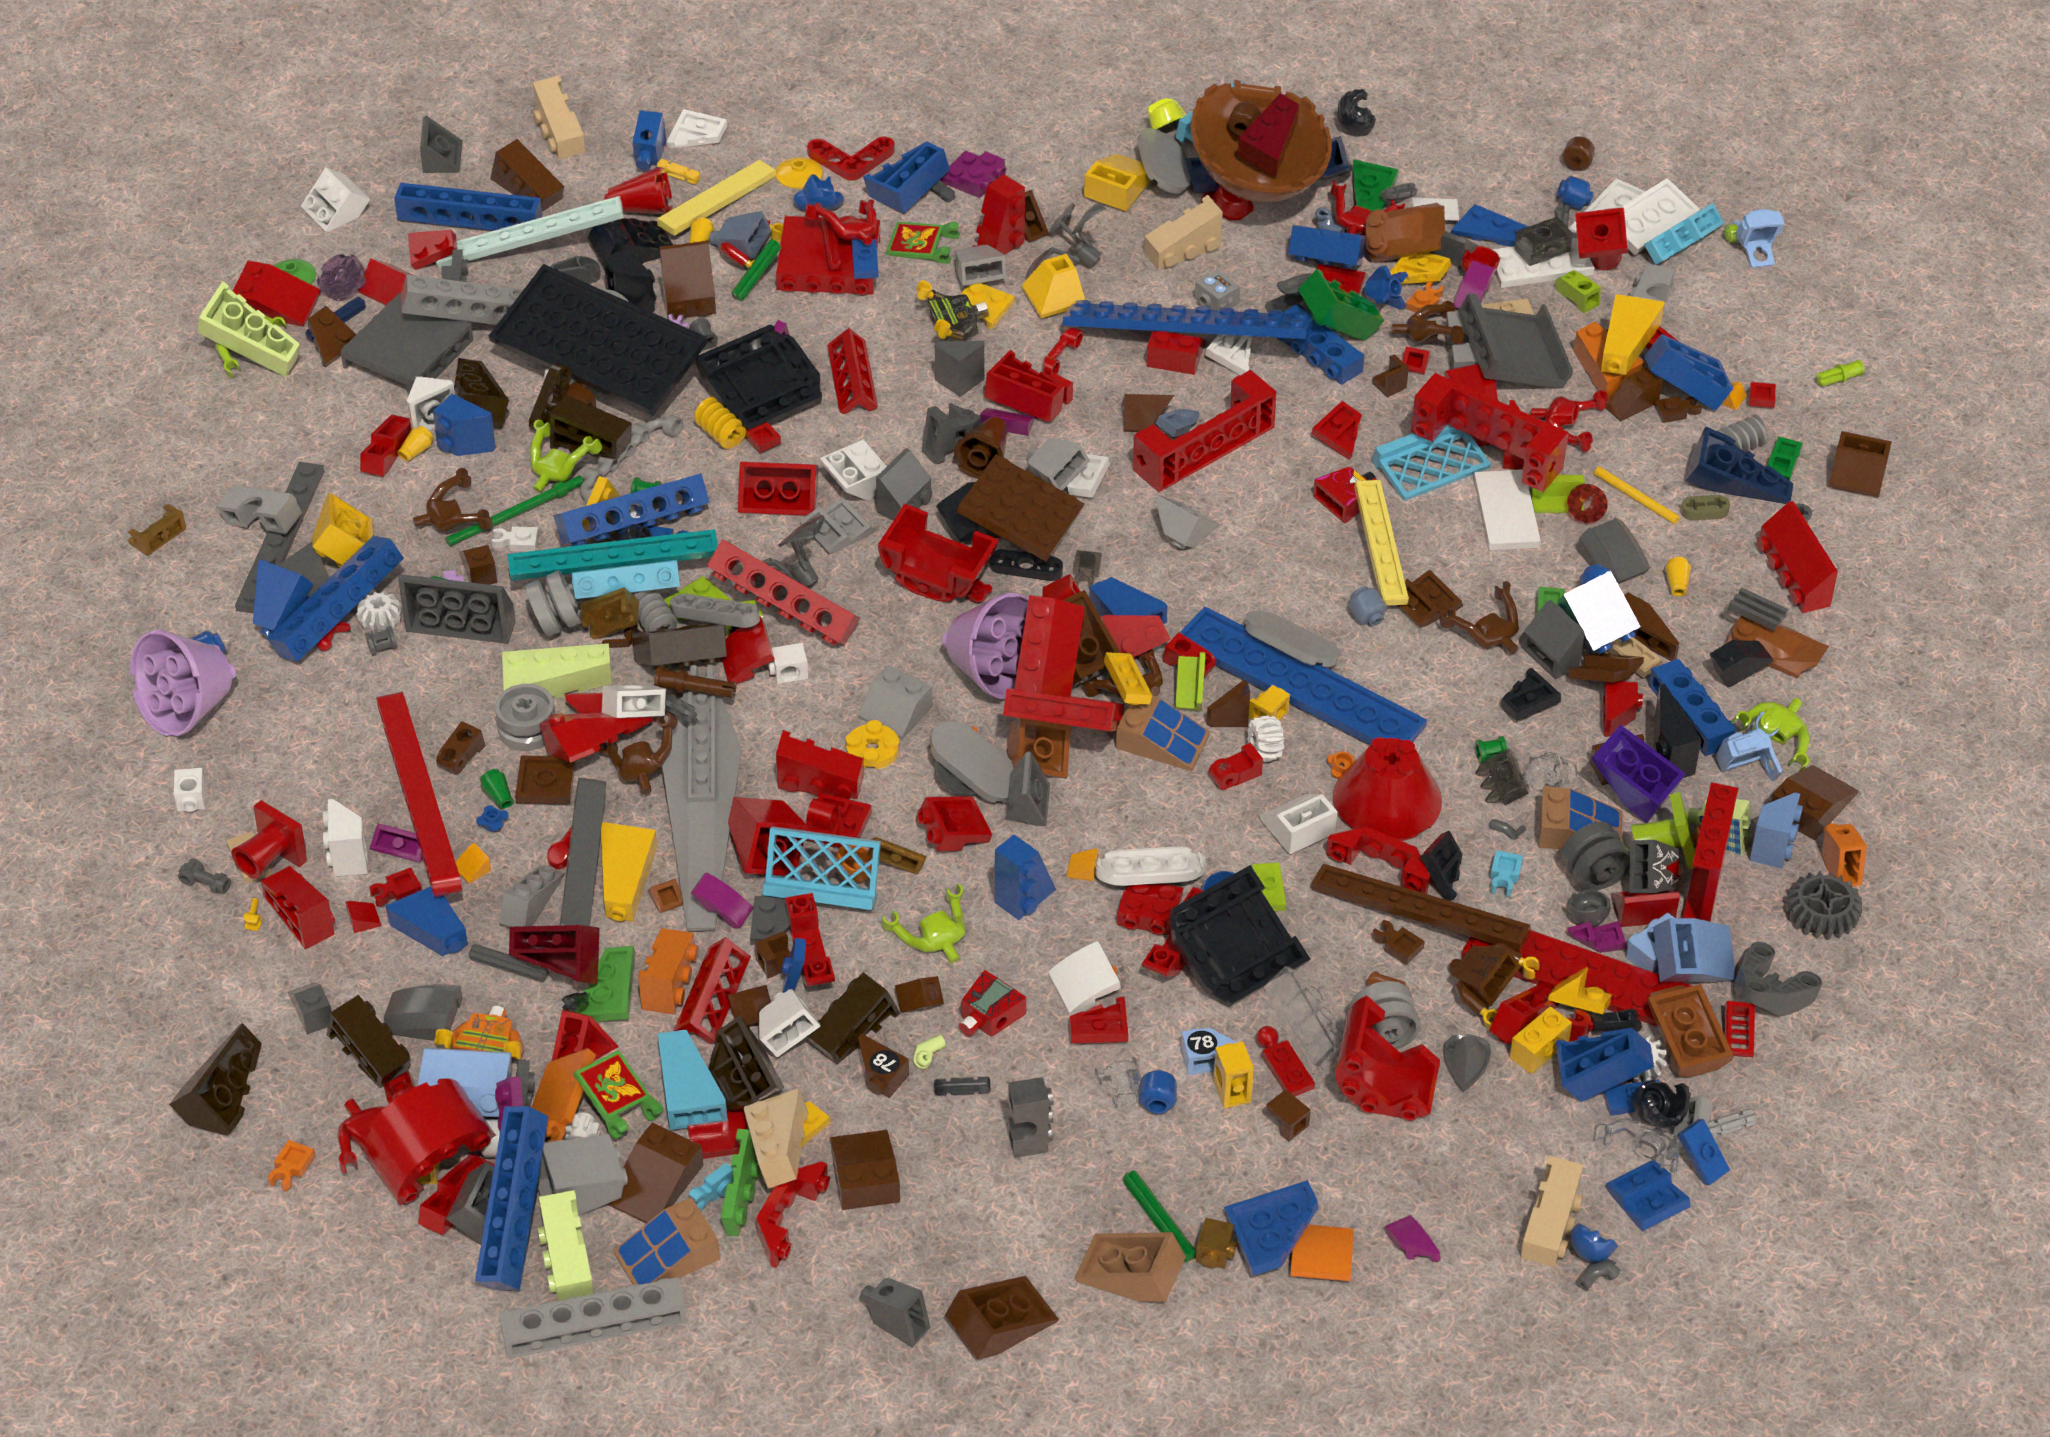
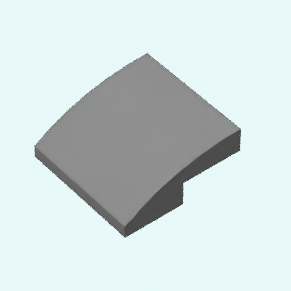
(840, 527)

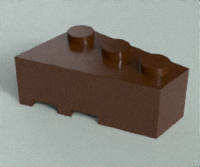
(525, 175)

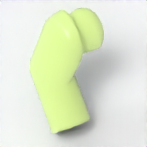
(924, 1051)

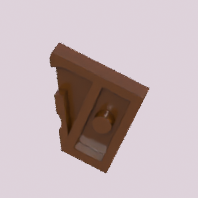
(329, 334)

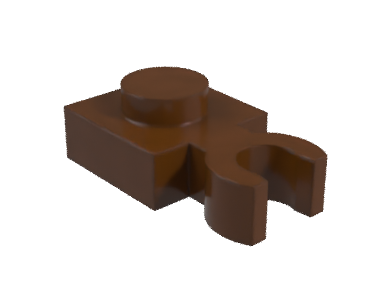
(1674, 409)
(1399, 943)

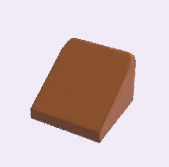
(666, 895)

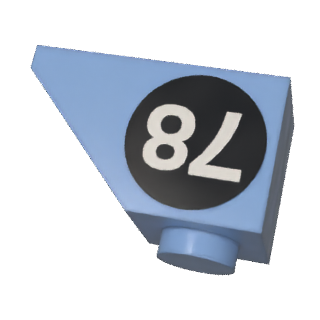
(1199, 1049)

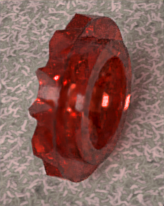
(1598, 503)

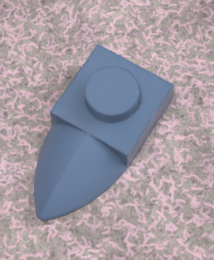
(1177, 421)

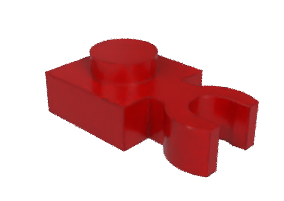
(397, 886)

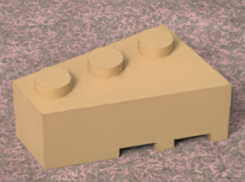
(556, 120)
(777, 1135)

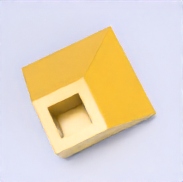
(1053, 286)

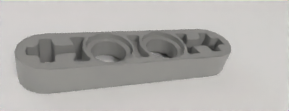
(715, 610)

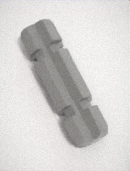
(1732, 1122)

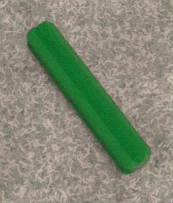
(756, 270)

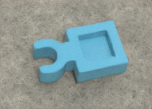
(1505, 871)
(713, 1186)

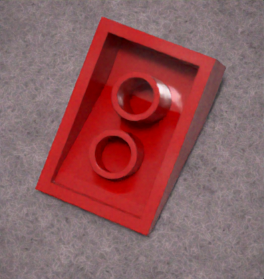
(276, 293)

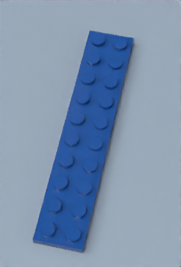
(1197, 320)
(1309, 686)

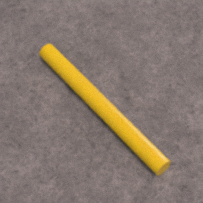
(1636, 495)

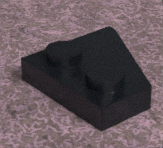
(1530, 696)
(1443, 863)

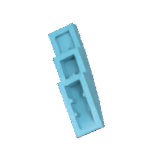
(1684, 233)

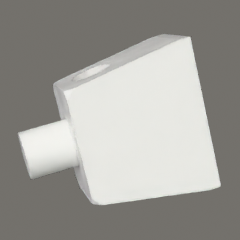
(785, 1022)

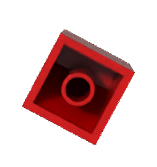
(750, 828)

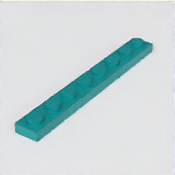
(612, 554)

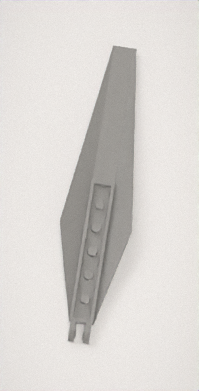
(699, 793)

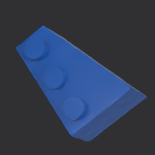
(909, 178)
(1327, 246)
(1689, 371)
(1020, 878)
(1602, 1061)

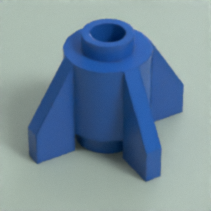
(1385, 288)

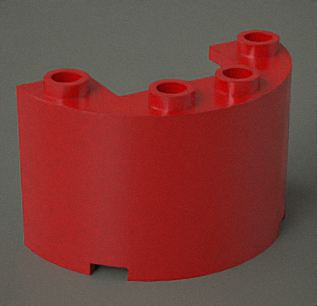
(928, 561)
(1378, 1074)
(421, 1132)

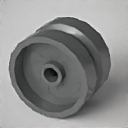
(1596, 856)

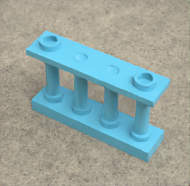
(632, 577)

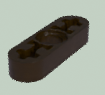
(552, 379)

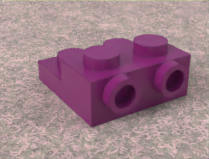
(974, 172)

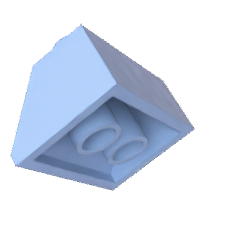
(472, 1069)

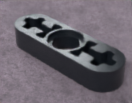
(1021, 557)

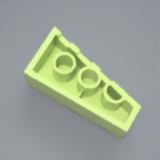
(246, 331)
(559, 668)

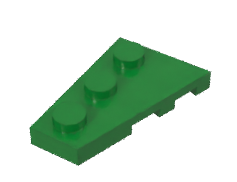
(1370, 182)

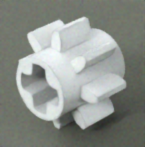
(582, 1126)

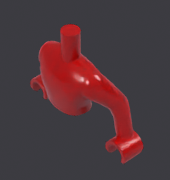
(1355, 218)
(848, 227)
(1566, 411)
(354, 1128)

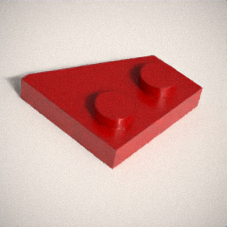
(430, 246)
(1339, 429)
(1136, 632)
(1100, 1024)

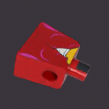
(1338, 492)

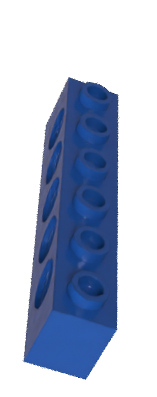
(464, 207)
(570, 522)
(335, 598)
(511, 1198)

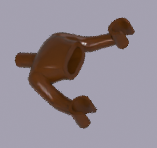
(1427, 331)
(447, 514)
(1490, 629)
(1153, 679)
(639, 759)

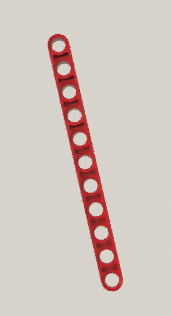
(419, 795)

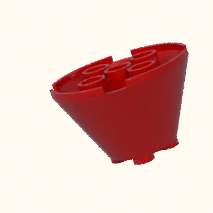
(1388, 790)

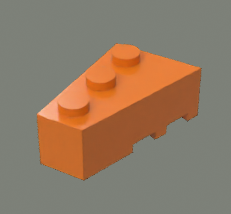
(1590, 349)
(667, 971)

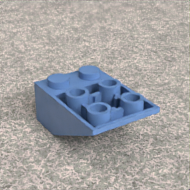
(1694, 951)

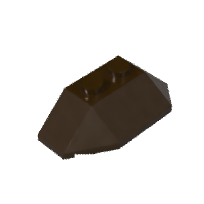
(742, 1066)

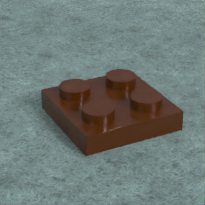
(544, 780)

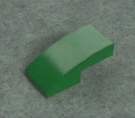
(1785, 456)

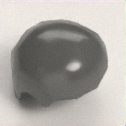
(1589, 907)

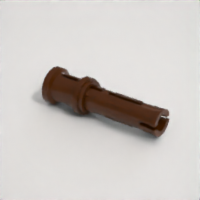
(682, 682)

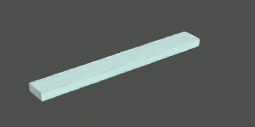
(538, 230)

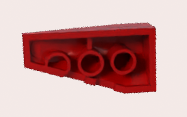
(579, 735)

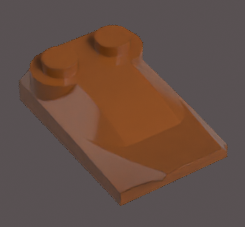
(1404, 231)
(1787, 647)
(1689, 1030)

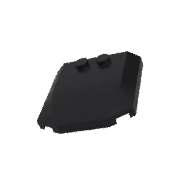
(761, 377)
(1233, 938)

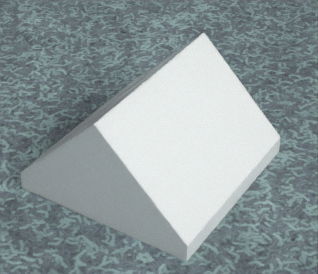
(424, 398)

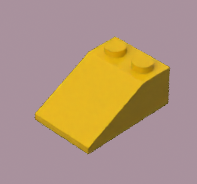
(340, 530)

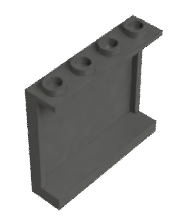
(407, 344)
(1516, 345)

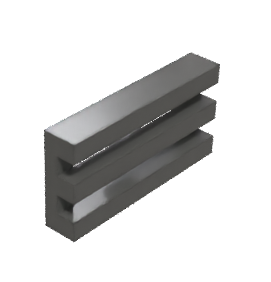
(1757, 607)

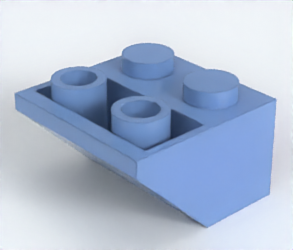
(1775, 831)

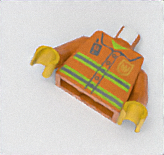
(484, 1033)

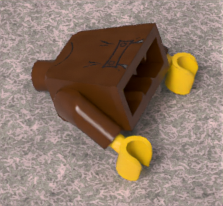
(1486, 973)

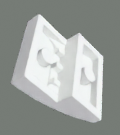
(1084, 978)

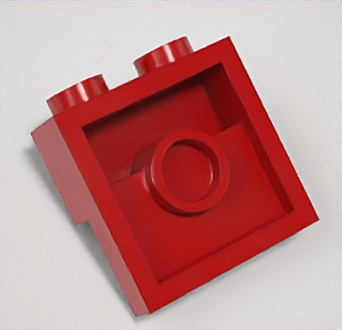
(953, 822)
(1148, 907)

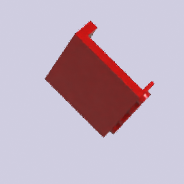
(804, 261)
(1063, 710)
(1710, 851)

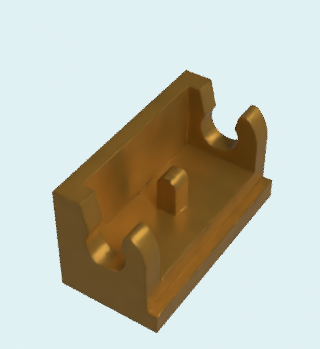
(159, 532)
(610, 613)

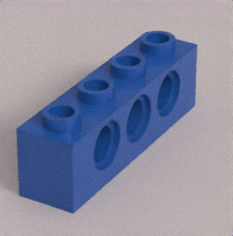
(1327, 351)
(1695, 703)

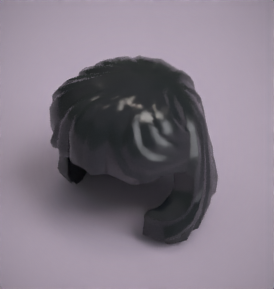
(1351, 116)
(1659, 1105)

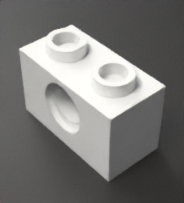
(633, 701)

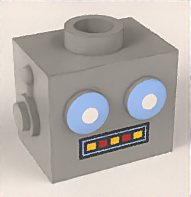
(1217, 291)

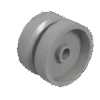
(557, 602)
(519, 716)
(1400, 1019)

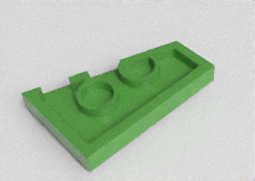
(612, 995)
(742, 1189)

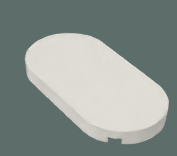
(1150, 866)

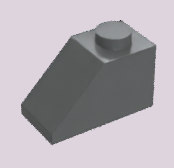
(311, 1007)

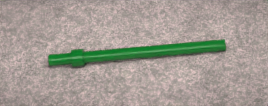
(557, 490)

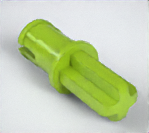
(1840, 373)

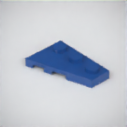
(1487, 225)

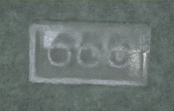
(1309, 1018)

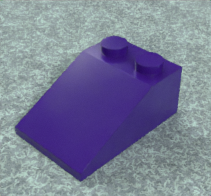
(1637, 773)

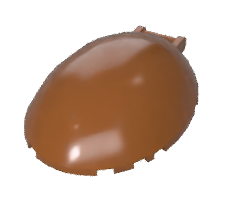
(1218, 146)

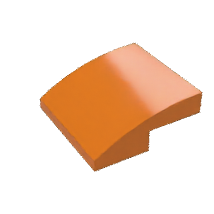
(1323, 1253)

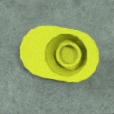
(1164, 112)

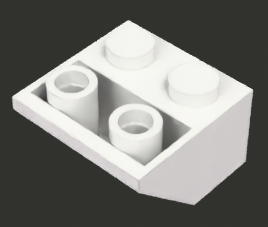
(334, 200)
(855, 469)
(1301, 821)
(345, 840)

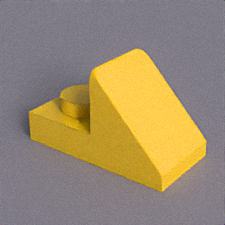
(1574, 994)

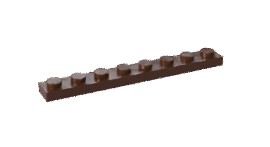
(1421, 907)

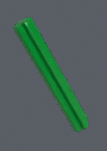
(1157, 1212)

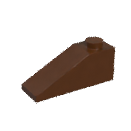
(1652, 630)

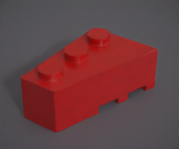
(1003, 215)
(816, 769)
(299, 906)

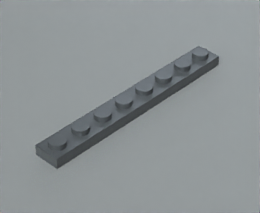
(277, 545)

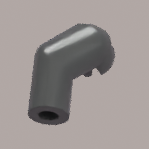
(1596, 1270)

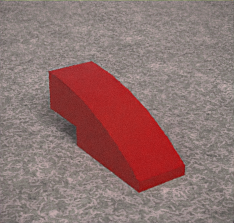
(385, 442)
(436, 1208)

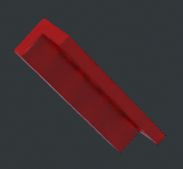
(857, 367)
(707, 980)

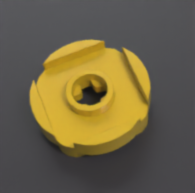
(873, 733)

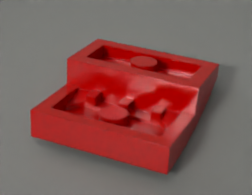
(745, 651)

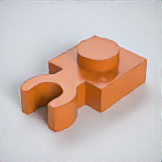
(1422, 298)
(291, 1161)

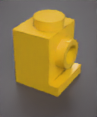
(1272, 703)

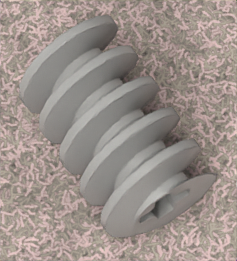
(1747, 432)
(654, 611)

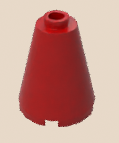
(644, 193)

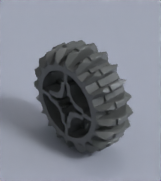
(1824, 905)

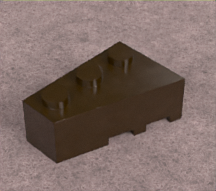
(575, 420)
(368, 1040)

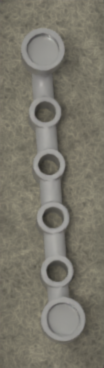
(671, 425)

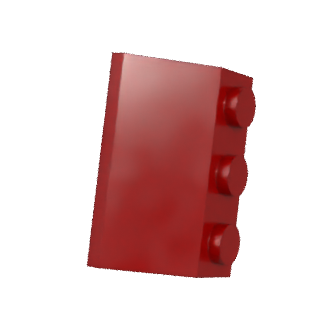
(777, 488)

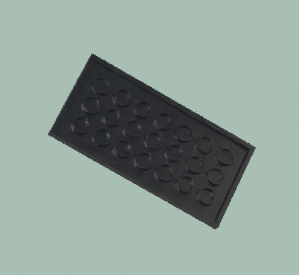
(600, 338)

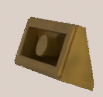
(899, 856)

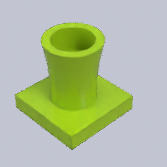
(1672, 831)

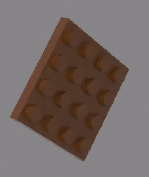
(1020, 507)

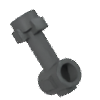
(194, 871)

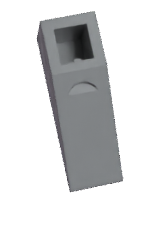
(529, 896)

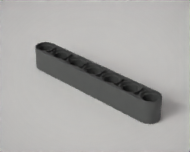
(583, 852)

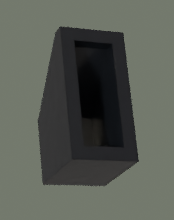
(1739, 660)

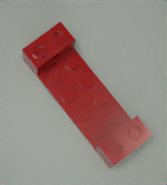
(1453, 404)
(1168, 461)

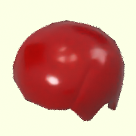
(1482, 255)

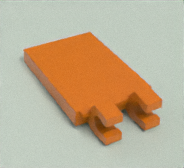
(560, 1092)

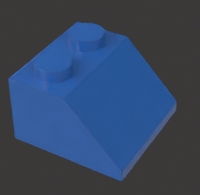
(463, 427)

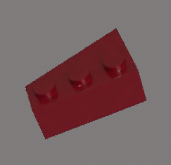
(1269, 135)
(560, 948)

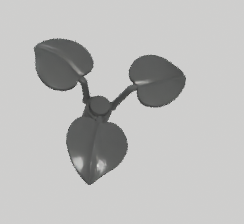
(1083, 250)
(801, 568)

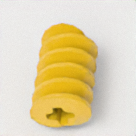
(719, 423)

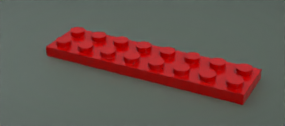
(1561, 960)

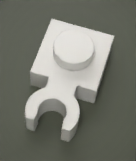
(518, 539)

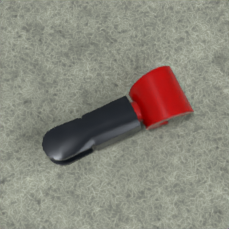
(1602, 1023)

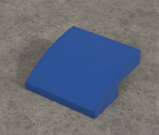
(1648, 1195)

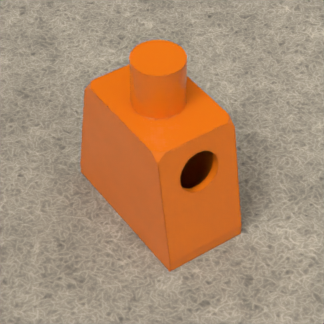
(1844, 846)

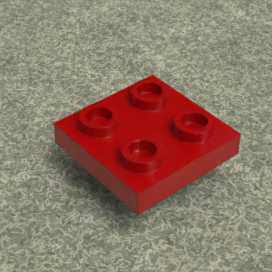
(837, 816)

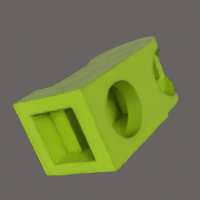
(1579, 290)

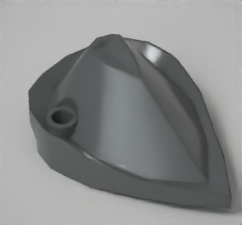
(1466, 1058)

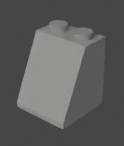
(582, 1165)

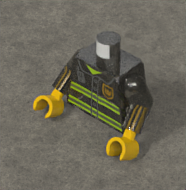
(952, 315)

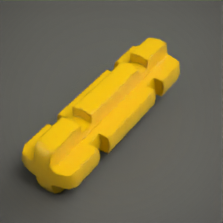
(680, 172)

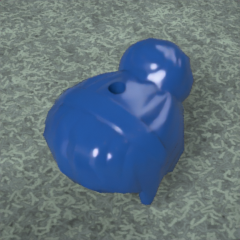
(818, 192)

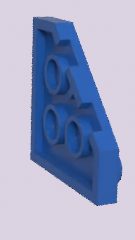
(1272, 1224)

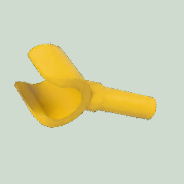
(253, 920)

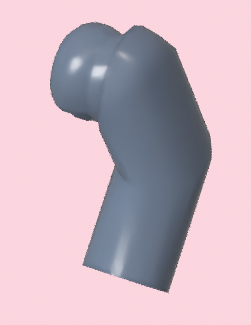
(1326, 221)

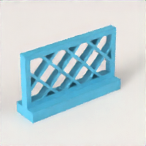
(1411, 445)
(825, 891)

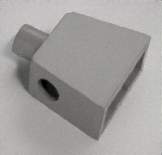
(976, 266)
(1057, 461)

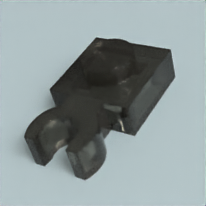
(1086, 566)

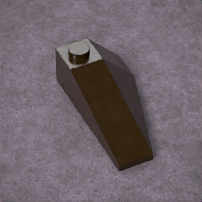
(216, 1090)

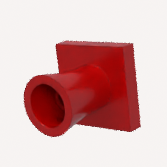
(1602, 237)
(275, 836)

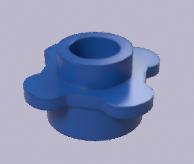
(495, 823)

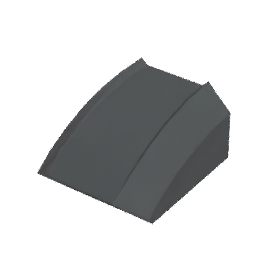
(1614, 548)
(423, 1010)

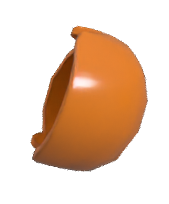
(851, 865)

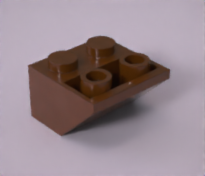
(1860, 464)

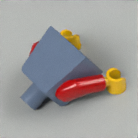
(744, 235)

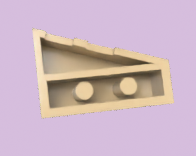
(1186, 237)
(1553, 1212)

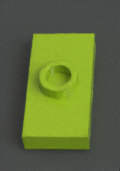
(1272, 880)

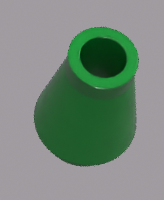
(496, 787)

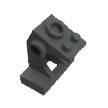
(949, 430)

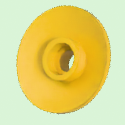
(796, 171)

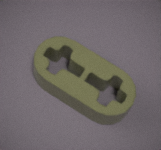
(1705, 507)

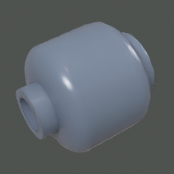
(1367, 606)

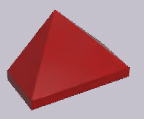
(585, 702)

